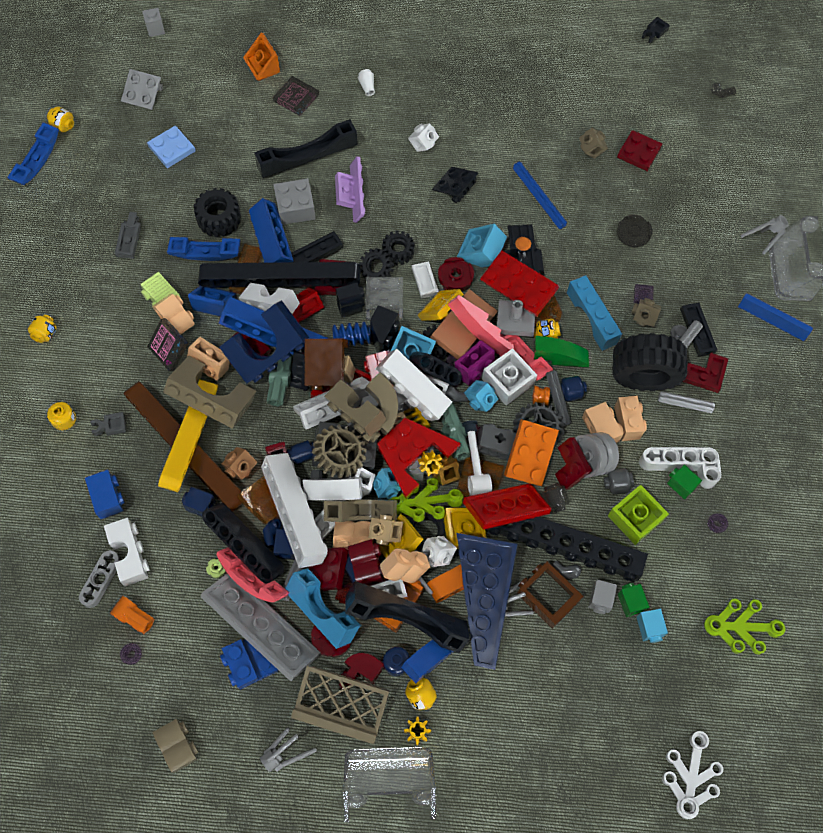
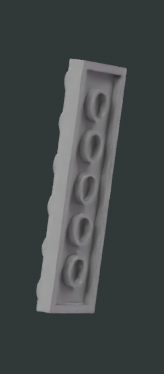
(261, 627)

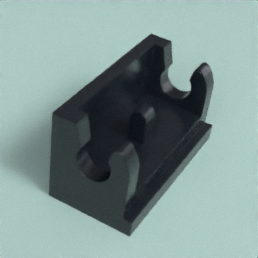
(298, 370)

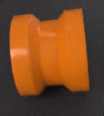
(541, 395)

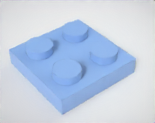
(171, 146)

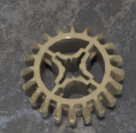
(342, 465)

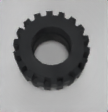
(214, 201)

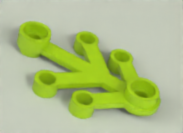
(422, 501)
(740, 627)

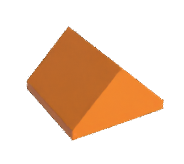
(262, 58)

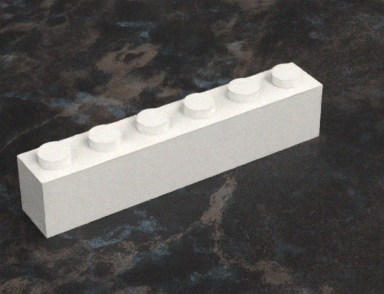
(294, 510)

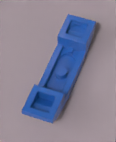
(37, 156)
(203, 251)

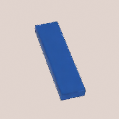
(775, 317)

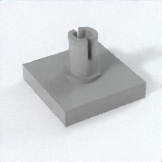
(514, 319)

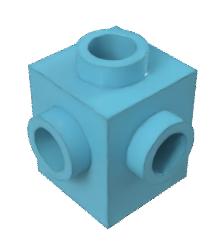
(481, 396)
(385, 484)

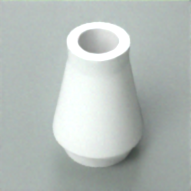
(366, 80)

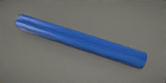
(540, 196)

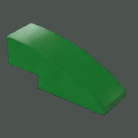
(560, 352)

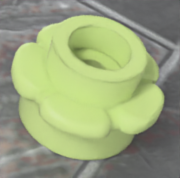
(215, 573)

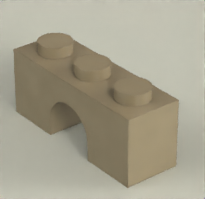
(366, 418)

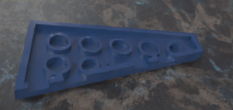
(486, 581)

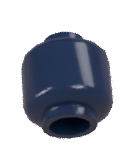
(573, 388)
(393, 661)

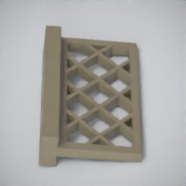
(335, 722)

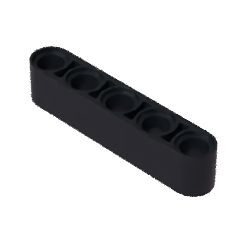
(243, 542)

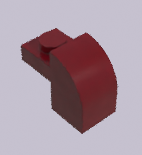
(364, 666)

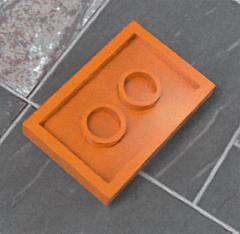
(531, 452)

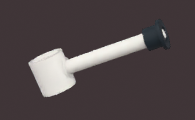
(479, 482)

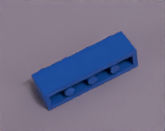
(270, 232)

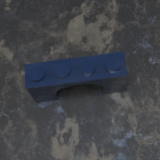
(288, 336)

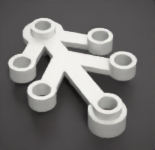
(692, 778)

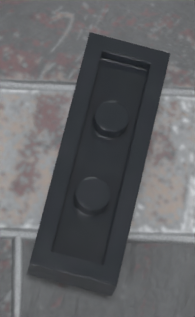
(318, 249)
(703, 342)

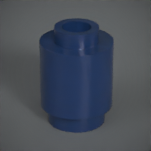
(301, 452)

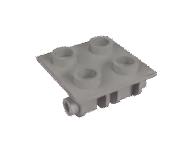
(141, 89)

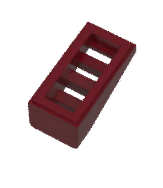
(278, 448)

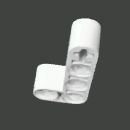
(658, 462)

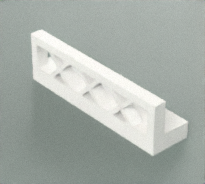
(316, 408)

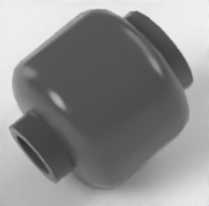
(619, 481)

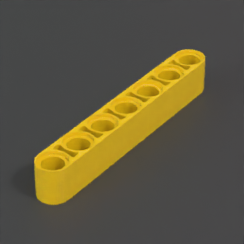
(185, 444)

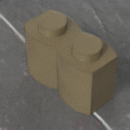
(175, 745)

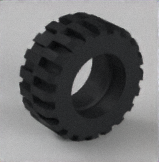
(649, 362)

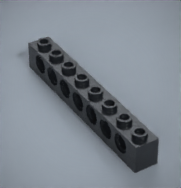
(595, 545)

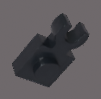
(655, 28)

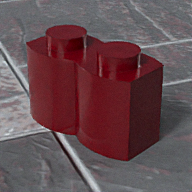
(366, 562)

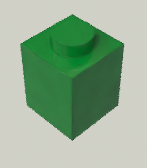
(683, 481)
(633, 599)

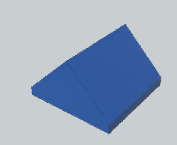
(209, 300)

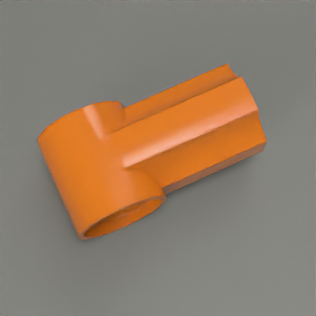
(129, 613)

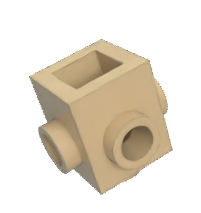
(385, 529)

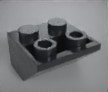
(384, 328)

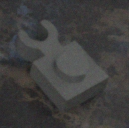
(112, 424)

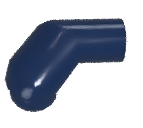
(270, 530)

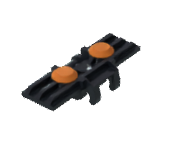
(524, 248)

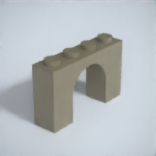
(225, 409)

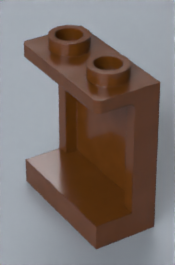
(324, 362)

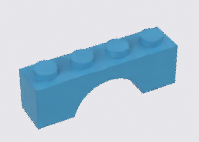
(603, 326)
(305, 592)

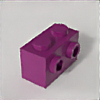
(474, 362)

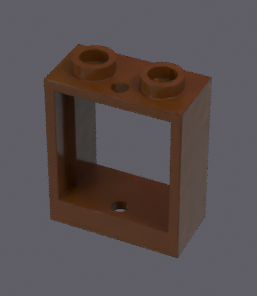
(537, 607)

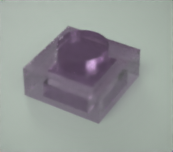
(642, 292)

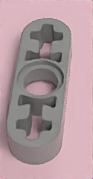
(87, 590)

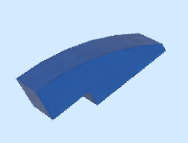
(425, 660)

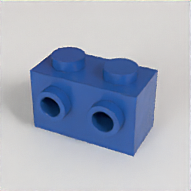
(104, 494)

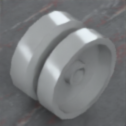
(600, 452)

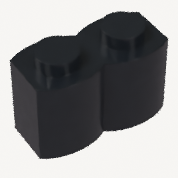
(350, 299)

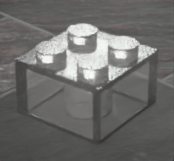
(385, 293)

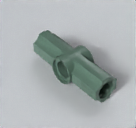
(279, 380)
(453, 429)

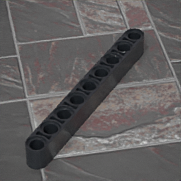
(279, 274)

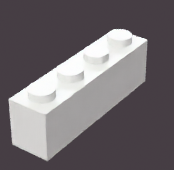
(414, 385)

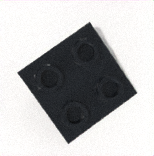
(456, 183)

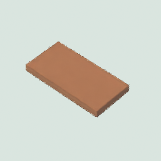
(453, 334)

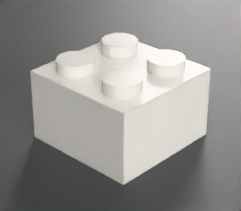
(509, 376)

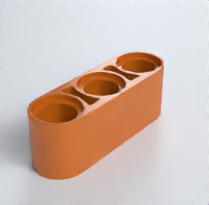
(447, 584)

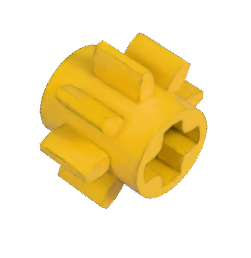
(434, 466)
(412, 727)

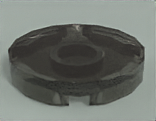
(634, 231)

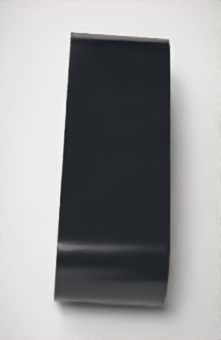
(442, 370)

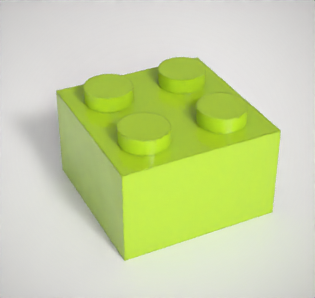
(638, 514)

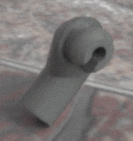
(455, 396)

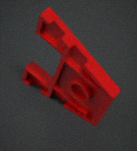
(406, 445)

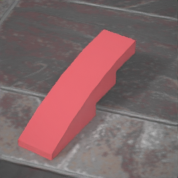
(477, 324)

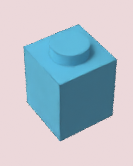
(652, 625)

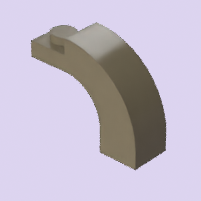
(387, 400)
(358, 509)

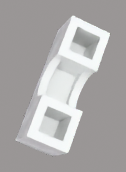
(258, 297)
(132, 567)

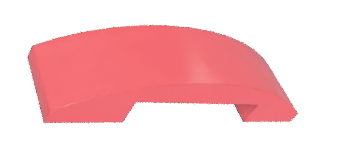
(539, 366)
(248, 580)

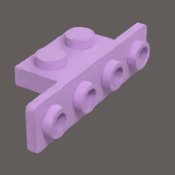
(349, 189)

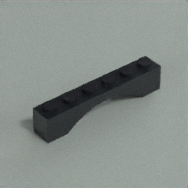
(337, 138)
(368, 603)

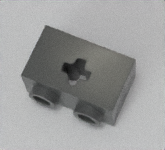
(495, 441)

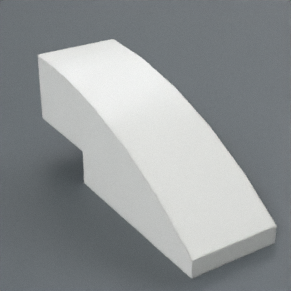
(333, 488)

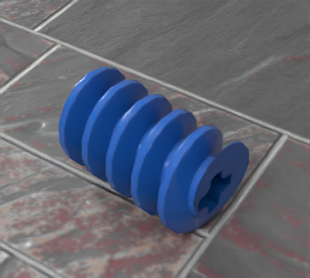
(353, 334)

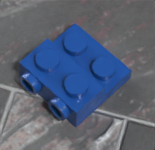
(246, 664)

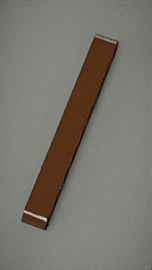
(168, 429)

